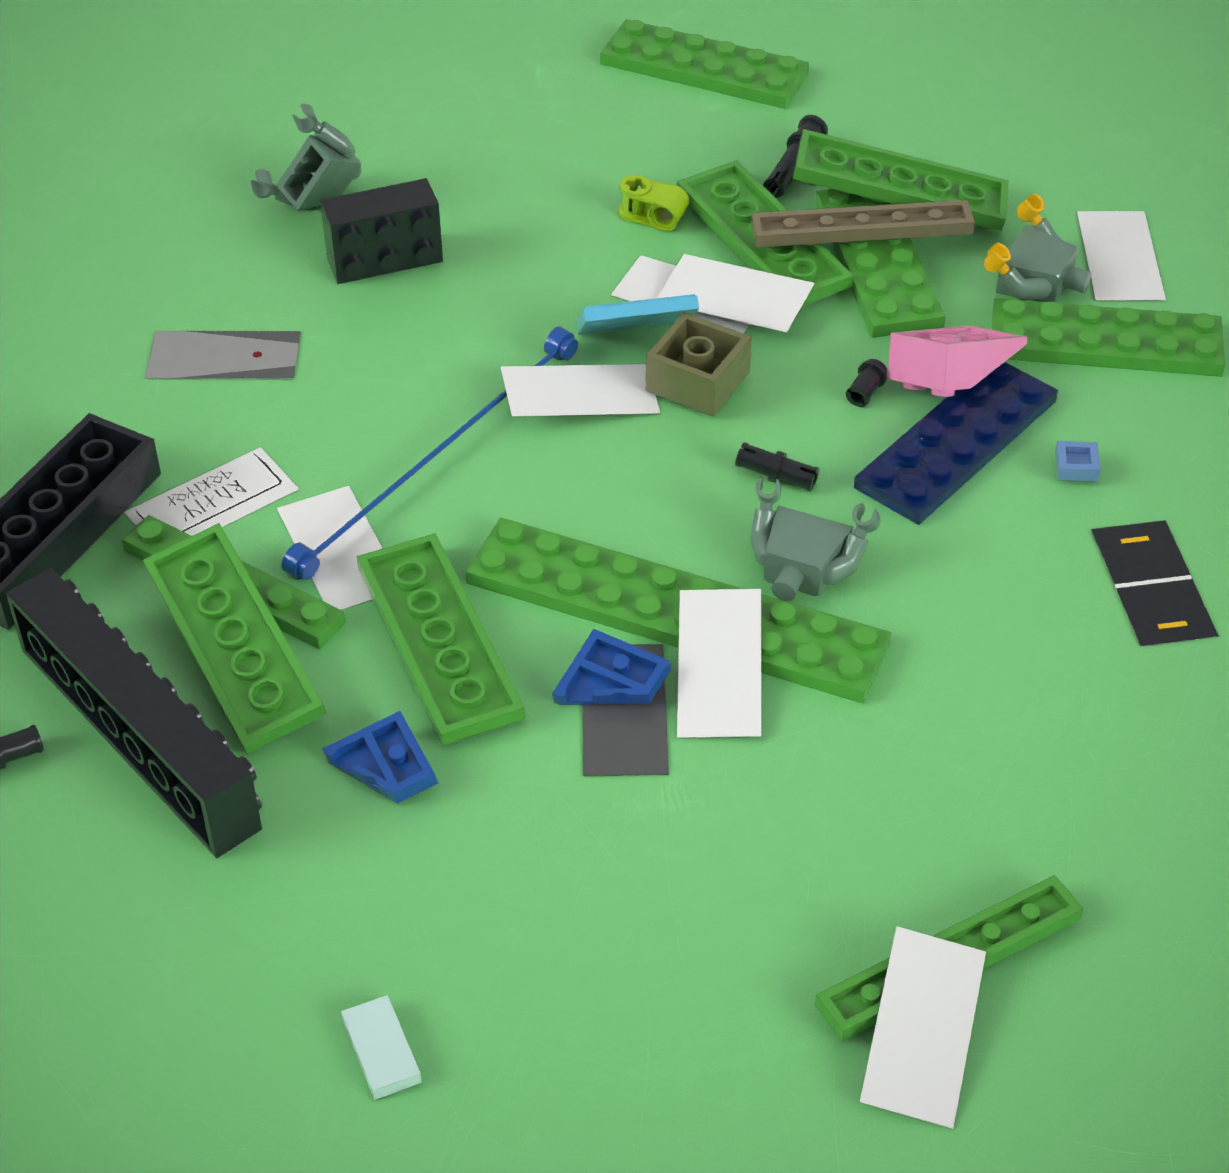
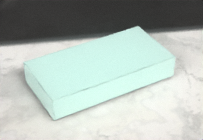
(381, 1047)

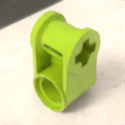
(653, 204)

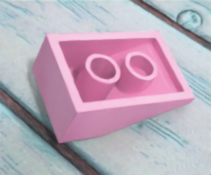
(949, 357)

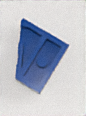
(611, 673)
(384, 759)

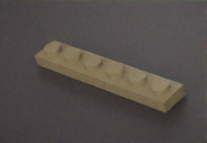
(862, 223)

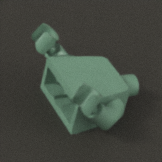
(319, 169)
(804, 549)

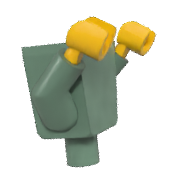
(1038, 261)

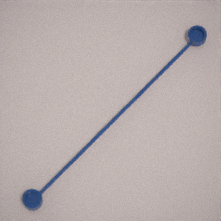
(303, 562)

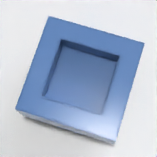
(1077, 461)

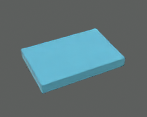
(635, 314)

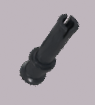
(784, 170)

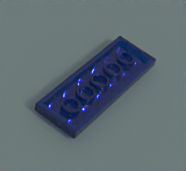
(954, 442)

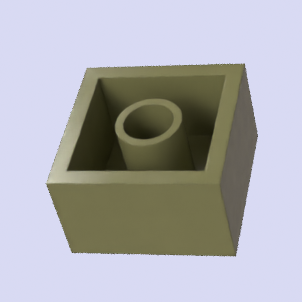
(698, 363)

